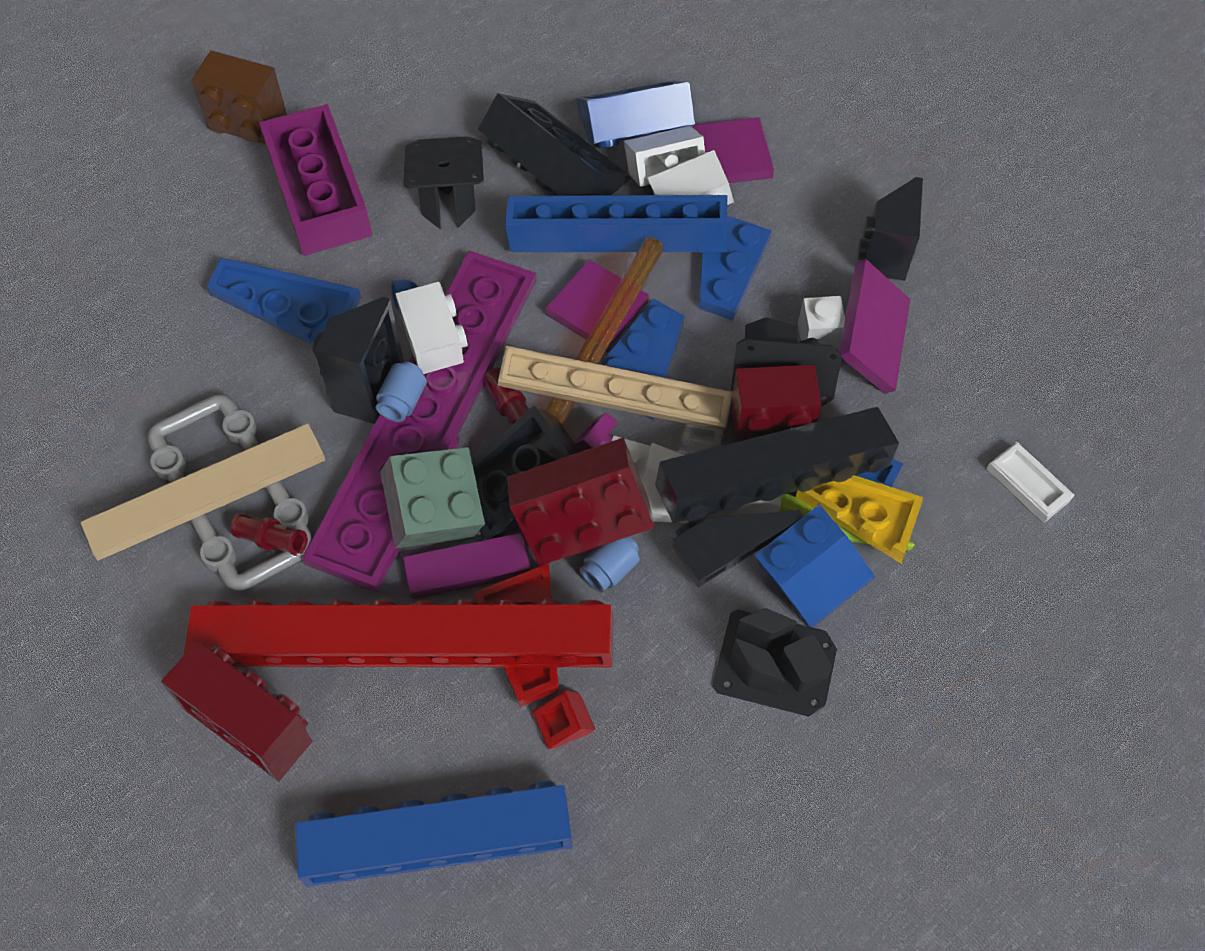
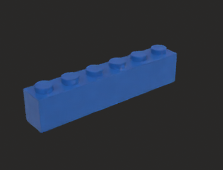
(616, 223)
(432, 834)

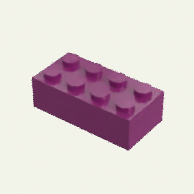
(316, 179)

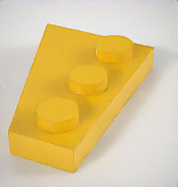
(869, 511)

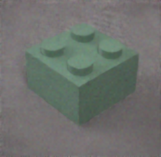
(432, 497)

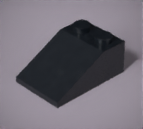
(526, 444)

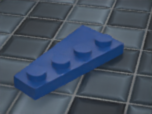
(282, 298)

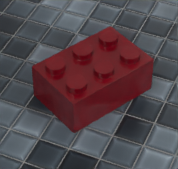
(580, 502)
(239, 709)

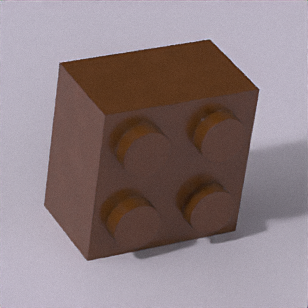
(237, 95)

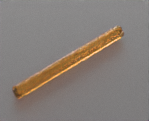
(613, 315)

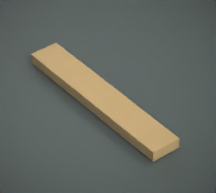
(614, 388)
(202, 492)

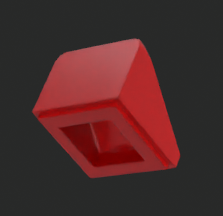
(563, 719)

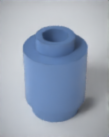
(400, 391)
(610, 563)

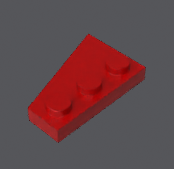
(526, 588)

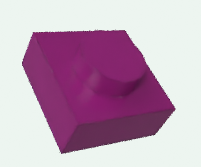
(596, 433)

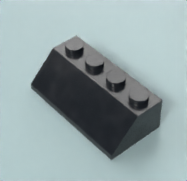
(549, 149)

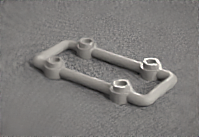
(217, 550)

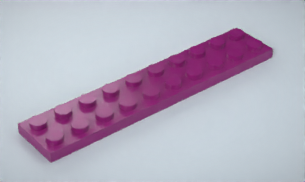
(356, 531)

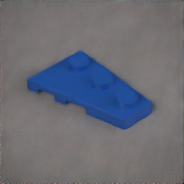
(729, 273)
(648, 342)

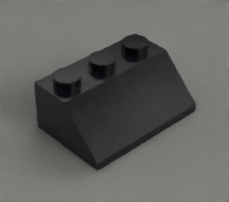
(357, 356)

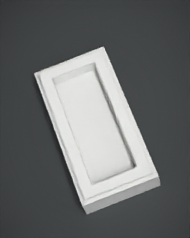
(1030, 482)

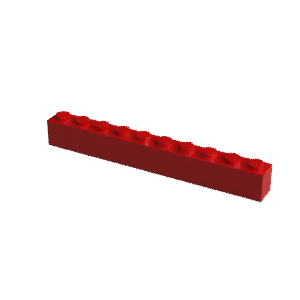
(407, 635)

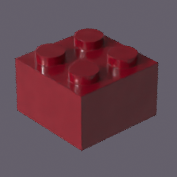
(773, 400)

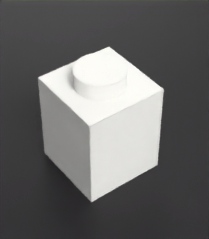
(823, 320)

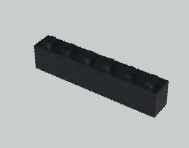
(775, 464)

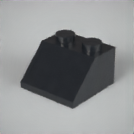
(893, 231)

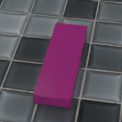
(466, 565)

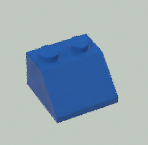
(814, 566)

